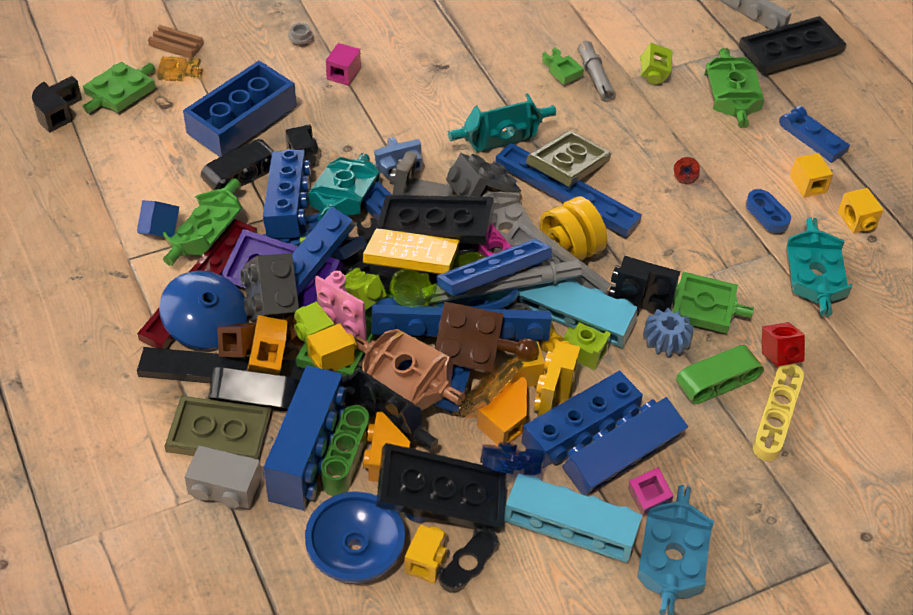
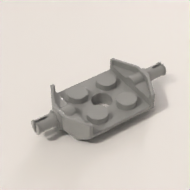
(506, 211)

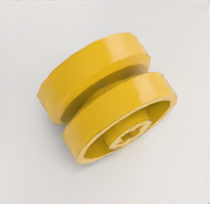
(576, 227)

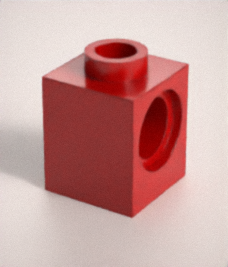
(783, 344)

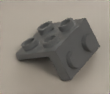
(472, 174)
(405, 184)
(269, 285)

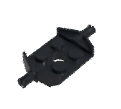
(377, 397)

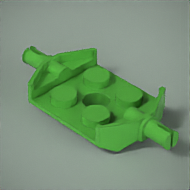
(734, 97)
(205, 224)

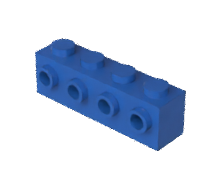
(287, 194)
(582, 417)
(623, 446)

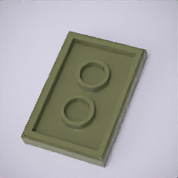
(569, 158)
(218, 426)

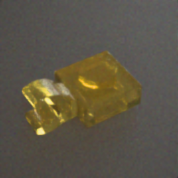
(175, 68)

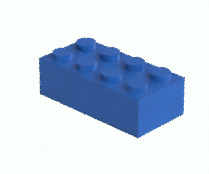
(240, 108)
(304, 438)

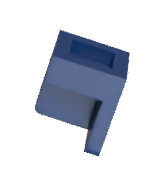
(157, 218)

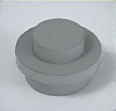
(300, 34)

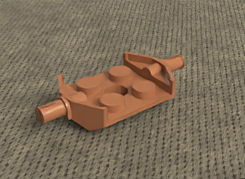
(423, 382)

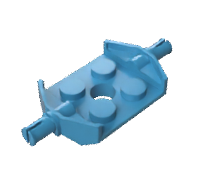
(678, 528)

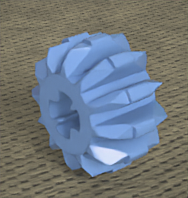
(668, 332)

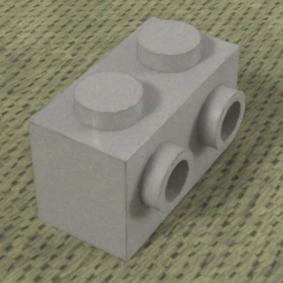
(223, 477)

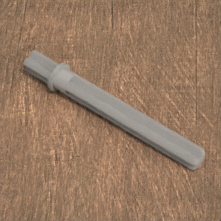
(521, 279)

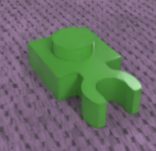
(562, 68)

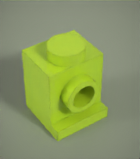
(653, 69)
(365, 287)
(310, 321)
(592, 344)

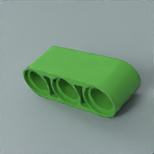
(719, 374)
(345, 462)

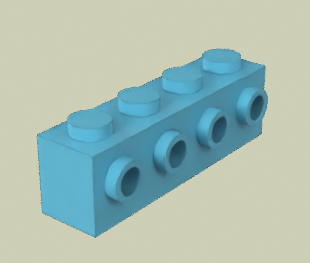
(575, 304)
(572, 517)

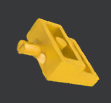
(558, 377)

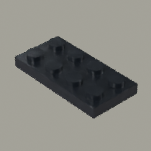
(792, 44)
(439, 216)
(441, 488)

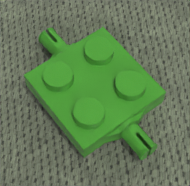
(118, 87)
(708, 302)

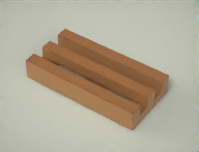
(175, 41)

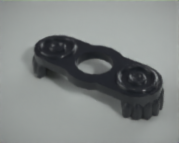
(482, 547)

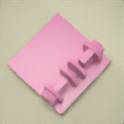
(340, 305)

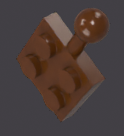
(473, 338)

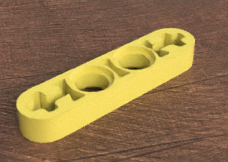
(777, 410)

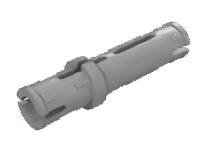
(593, 64)

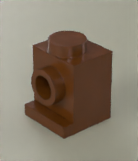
(235, 339)

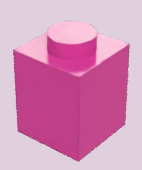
(343, 64)
(650, 491)

